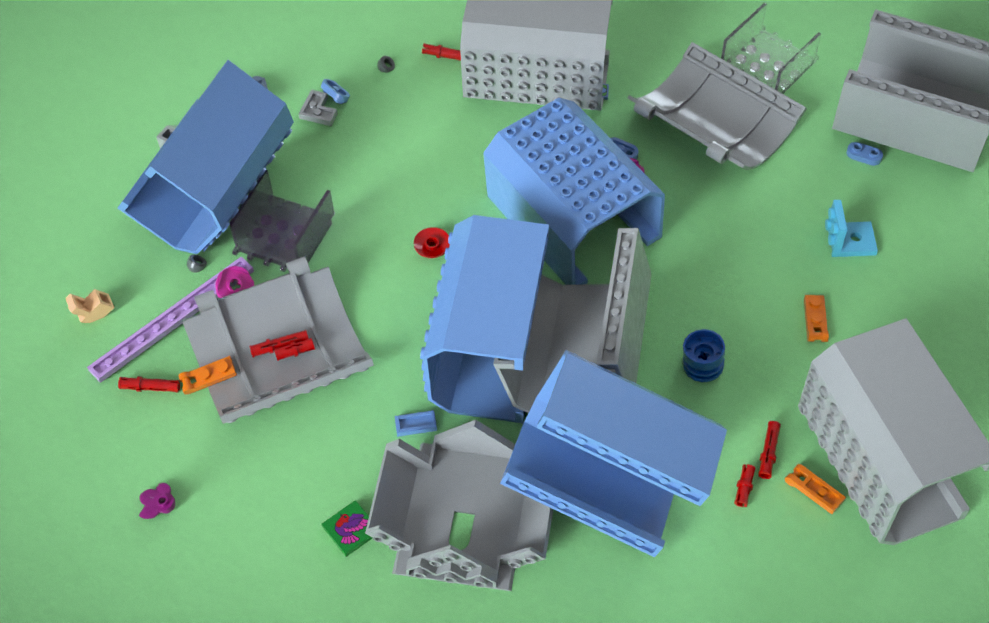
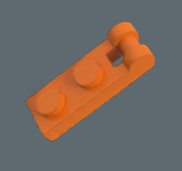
(815, 318)
(207, 375)
(815, 488)

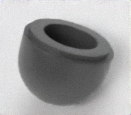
(381, 64)
(194, 266)

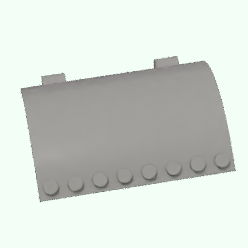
(723, 109)
(272, 311)

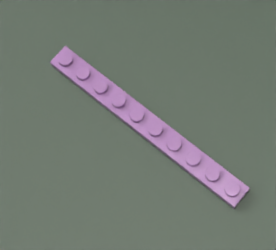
(156, 329)

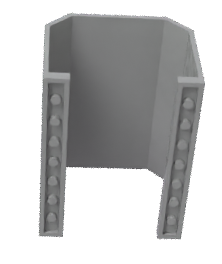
(535, 51)
(919, 91)
(590, 320)
(893, 431)

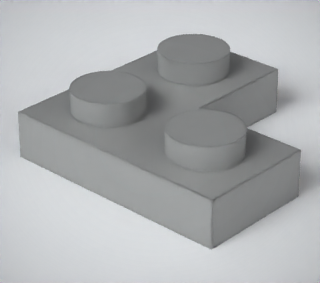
(315, 111)

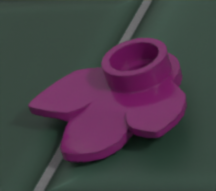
(156, 501)

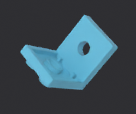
(842, 231)

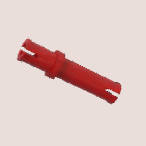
(440, 51)
(259, 349)
(148, 384)
(768, 456)

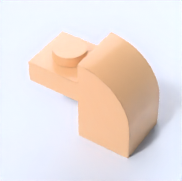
(92, 308)

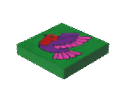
(348, 528)

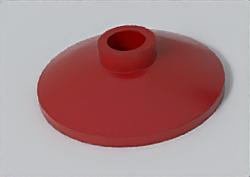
(431, 242)

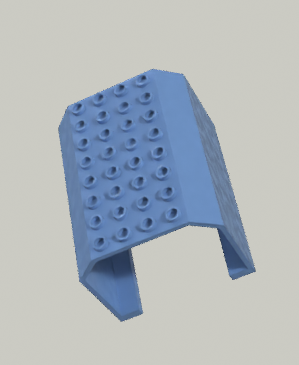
(210, 162)
(568, 175)
(483, 314)
(612, 453)

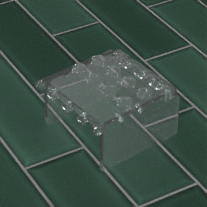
(766, 55)

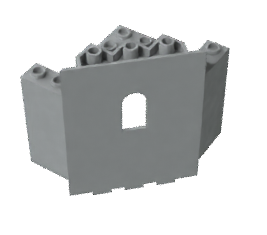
(462, 475)

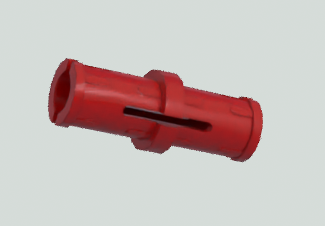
(294, 349)
(744, 485)

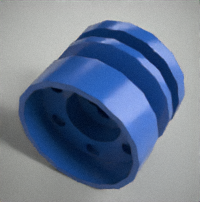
(703, 355)

